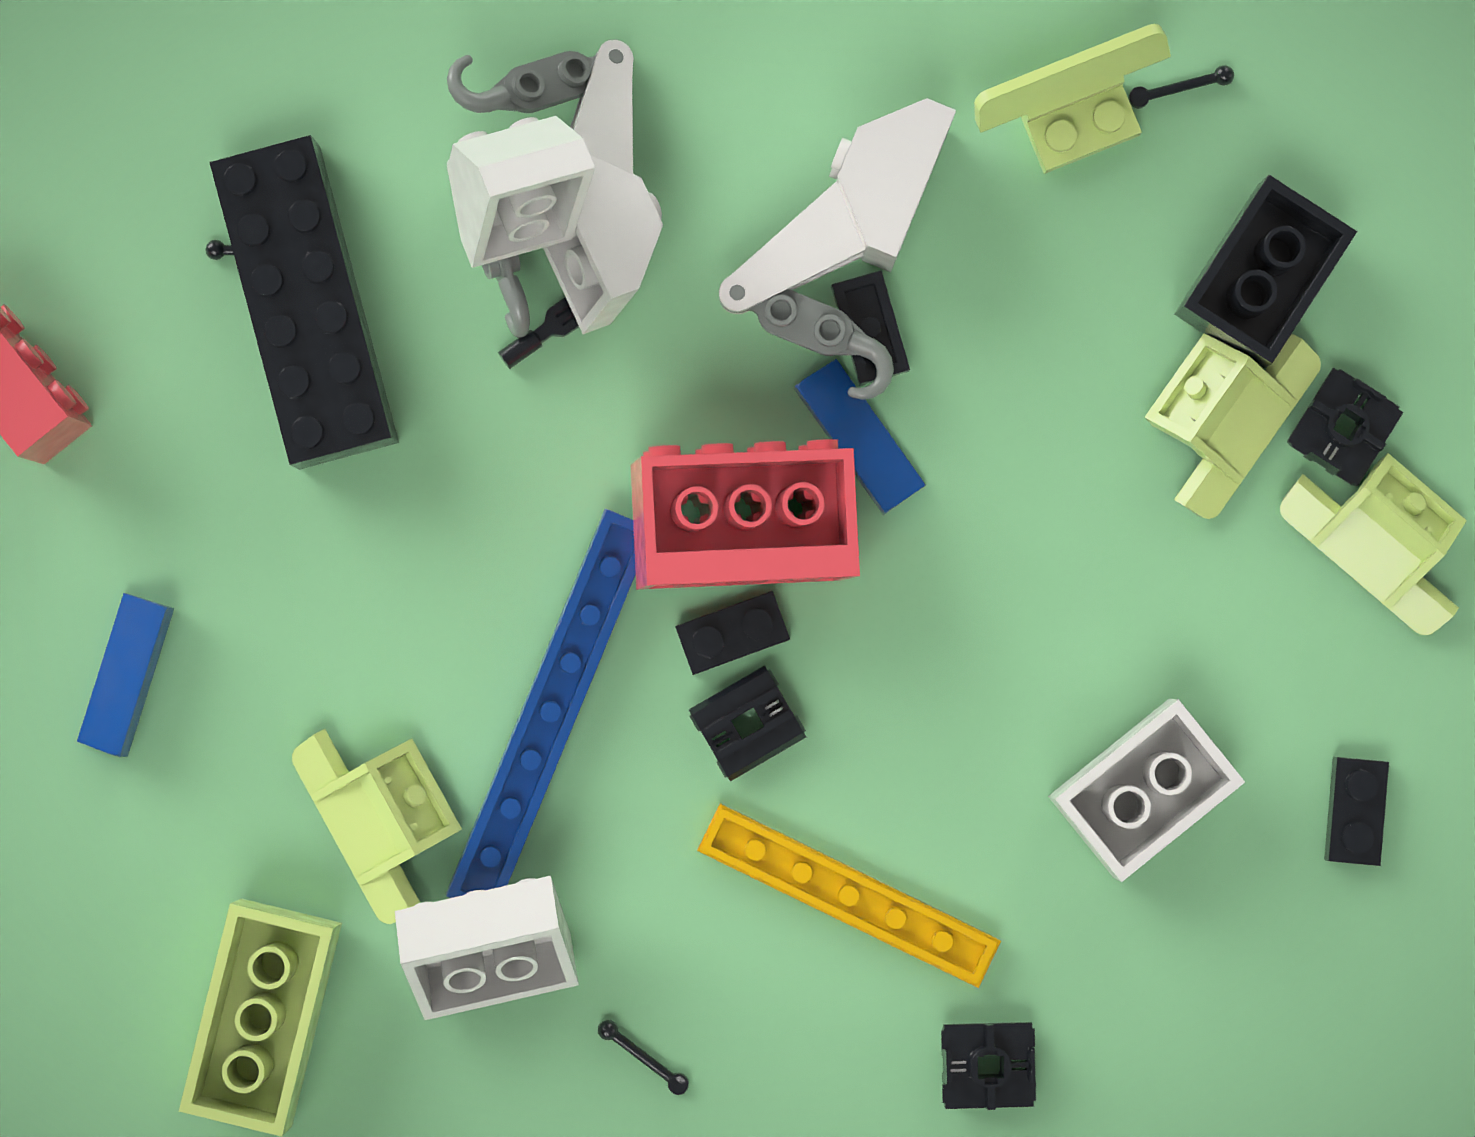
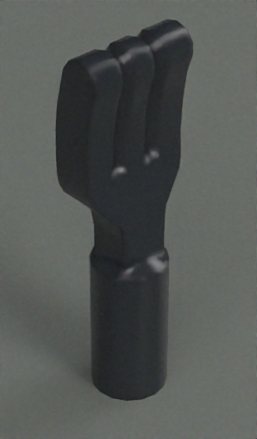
(558, 323)

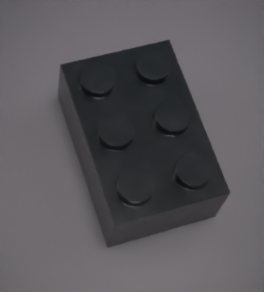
(1266, 271)

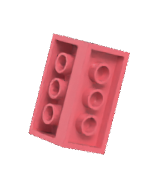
(771, 541)

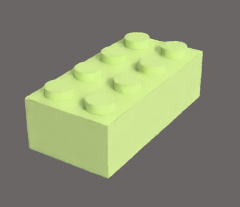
(260, 1017)

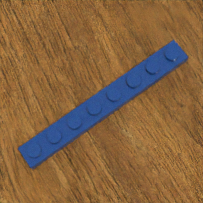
(549, 709)

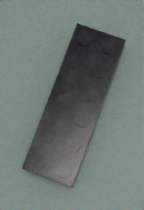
(304, 302)

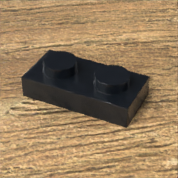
(870, 308)
(732, 633)
(1356, 811)

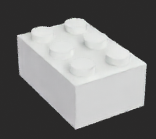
(1146, 789)
(486, 947)

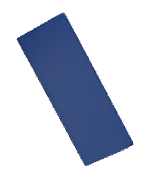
(851, 421)
(125, 675)

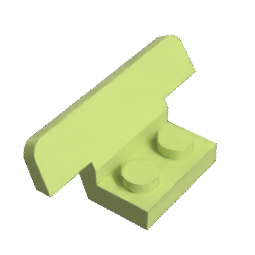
(1077, 101)
(1229, 413)
(1383, 538)
(377, 815)

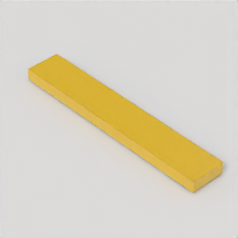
(849, 895)

